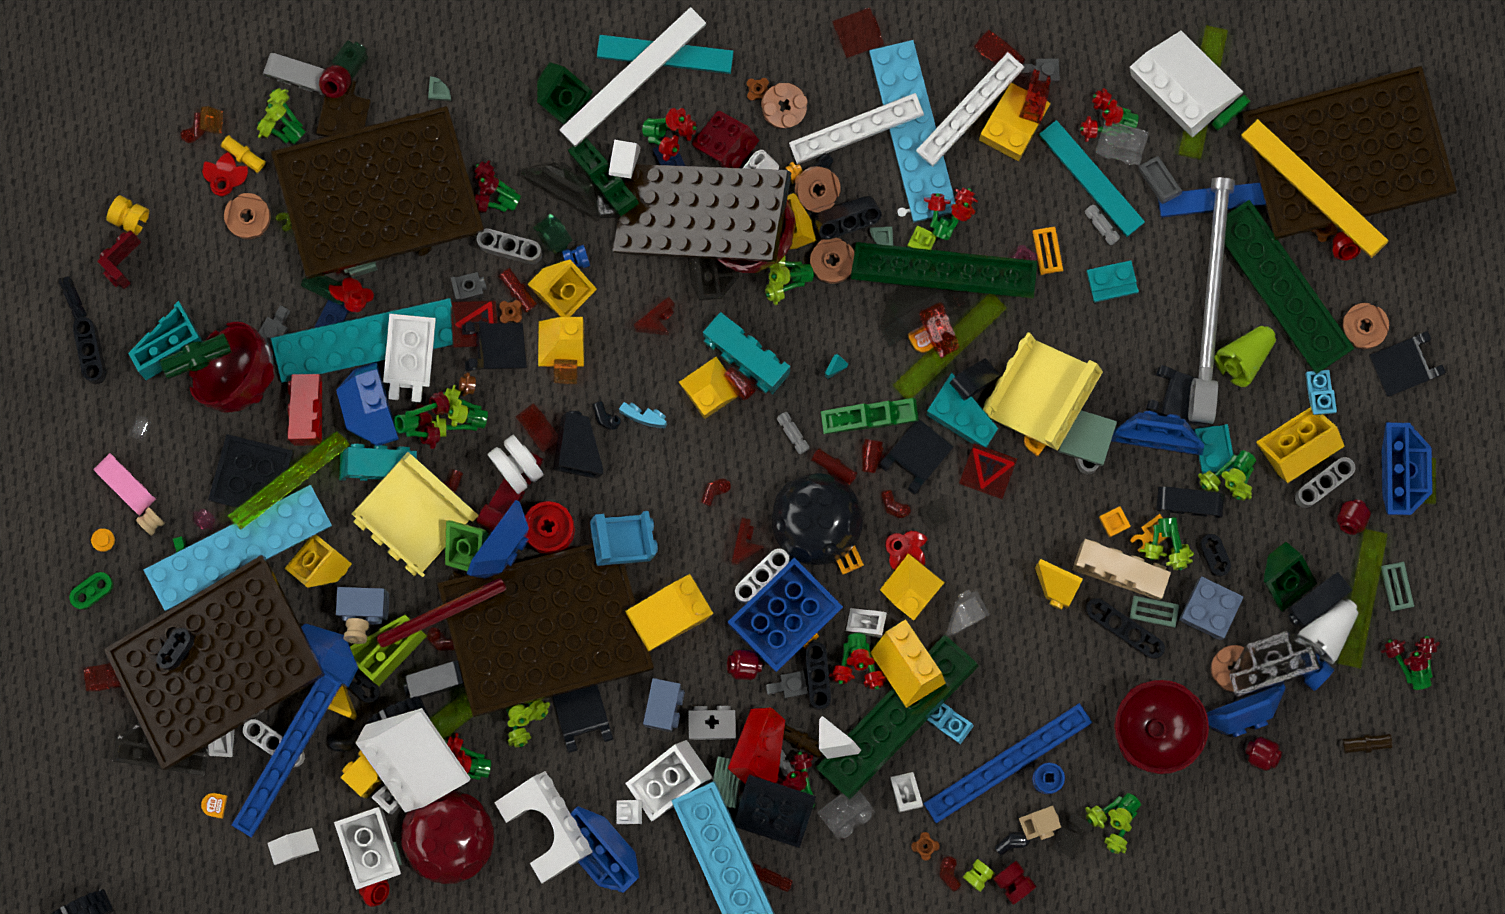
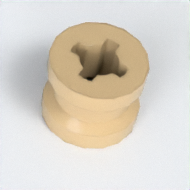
(150, 521)
(356, 631)

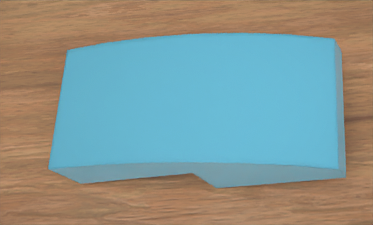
(1320, 392)
(649, 418)
(950, 723)

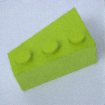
(379, 661)

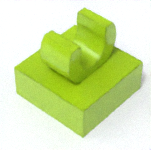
(922, 239)

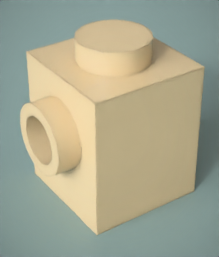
(1040, 823)

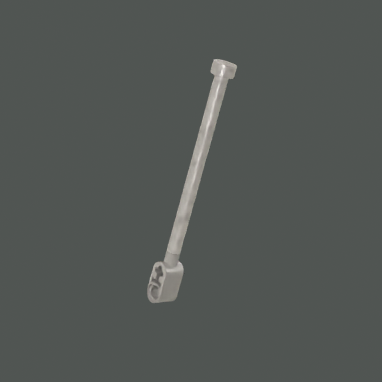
(1204, 389)

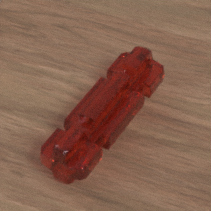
(773, 878)

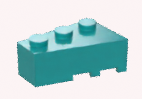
(165, 340)
(962, 416)
(369, 462)

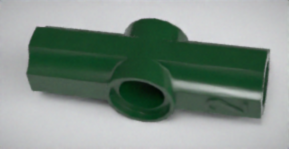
(195, 356)

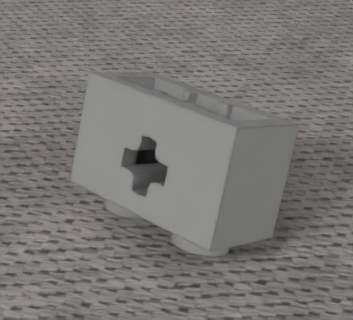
(724, 730)

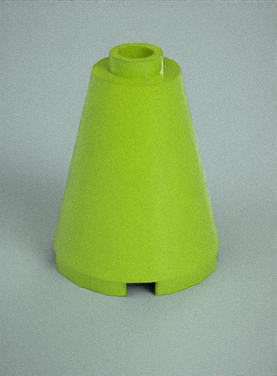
(1245, 355)

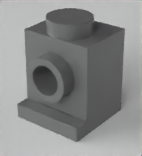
(463, 294)

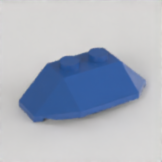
(367, 406)
(1159, 432)
(1405, 469)
(501, 545)
(332, 652)
(1246, 712)
(612, 859)

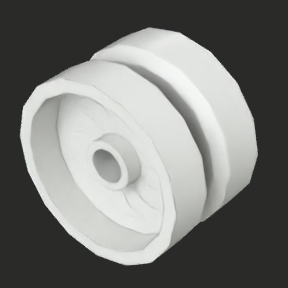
(515, 464)

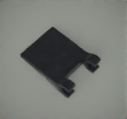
(497, 346)
(1404, 365)
(1176, 395)
(918, 453)
(580, 714)

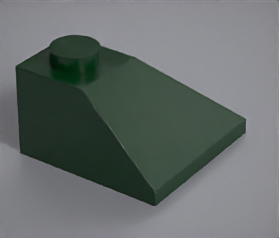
(561, 92)
(1287, 576)

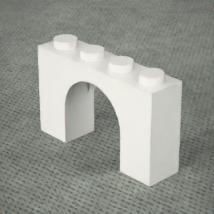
(568, 843)

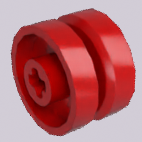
(562, 532)

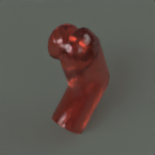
(192, 134)
(454, 480)
(715, 488)
(894, 508)
(438, 640)
(946, 873)

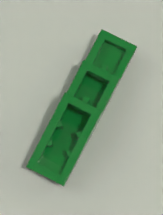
(869, 416)

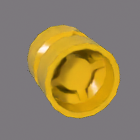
(126, 214)

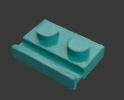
(1112, 281)
(1216, 448)

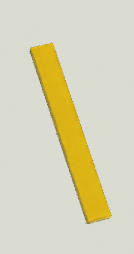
(1315, 188)

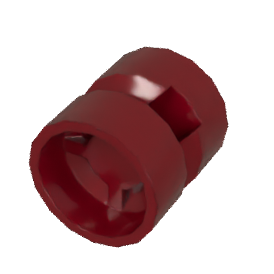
(1014, 882)

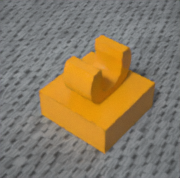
(1114, 521)

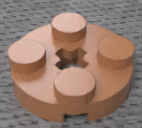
(796, 102)
(827, 195)
(239, 206)
(825, 271)
(1370, 314)
(1220, 665)

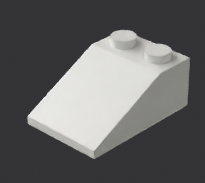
(667, 778)
(368, 847)

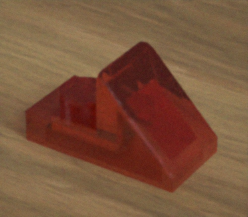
(650, 322)
(538, 427)
(743, 549)

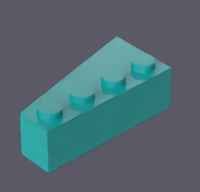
(746, 353)

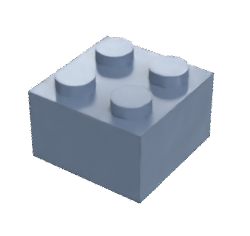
(363, 603)
(1211, 608)
(663, 705)

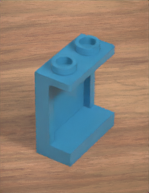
(623, 539)

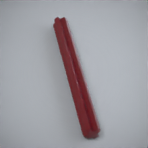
(441, 612)

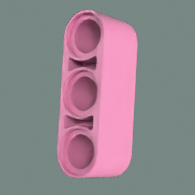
(124, 484)

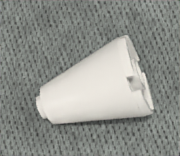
(1331, 630)

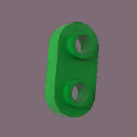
(1227, 115)
(91, 590)

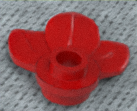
(224, 171)
(352, 294)
(910, 545)

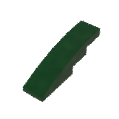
(597, 169)

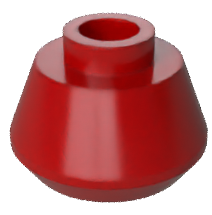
(1344, 247)
(375, 893)

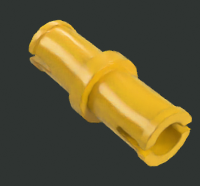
(243, 154)

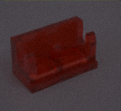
(1035, 98)
(939, 329)
(100, 678)

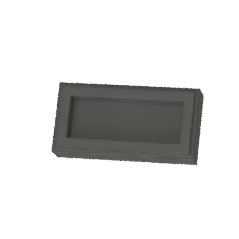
(1160, 180)

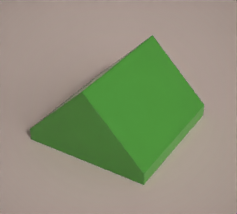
(462, 544)

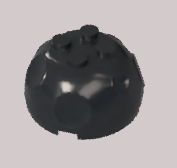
(817, 519)

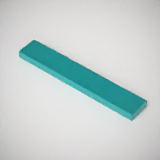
(687, 57)
(1091, 178)

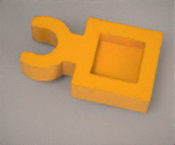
(1147, 537)

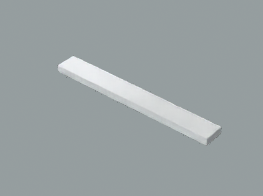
(633, 77)

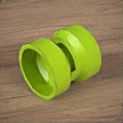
(975, 879)

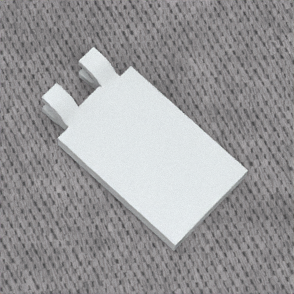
(409, 354)

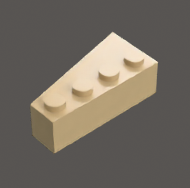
(1121, 570)

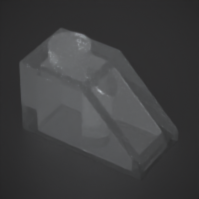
(966, 612)

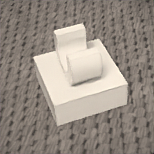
(629, 812)

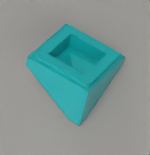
(836, 365)

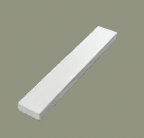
(970, 109)
(856, 128)

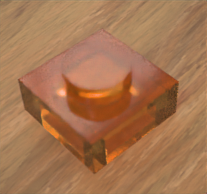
(211, 120)
(565, 371)

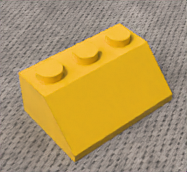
(1300, 444)
(907, 664)

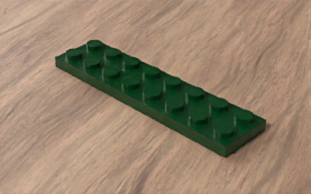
(944, 270)
(1284, 288)
(892, 724)

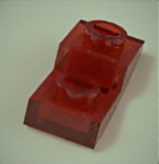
(995, 48)

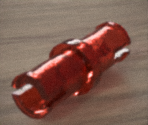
(517, 290)
(834, 466)

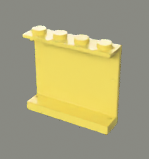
(1041, 392)
(411, 514)

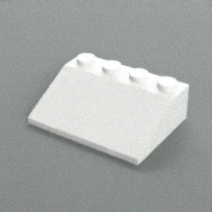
(1185, 82)
(411, 759)

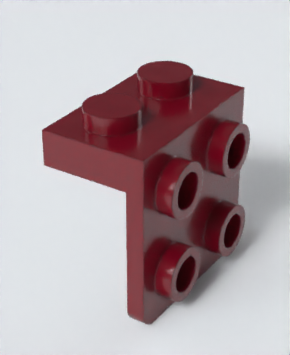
(726, 140)
(115, 255)

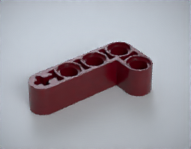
(502, 501)

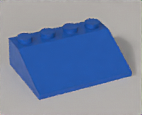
(785, 615)

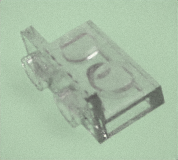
(1122, 143)
(845, 814)

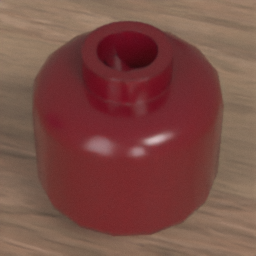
(334, 81)
(1353, 517)
(744, 664)
(1263, 753)

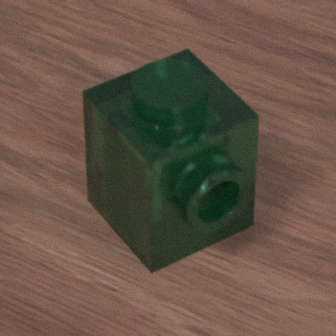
(351, 57)
(553, 234)

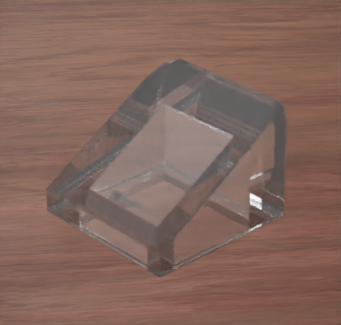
(140, 428)

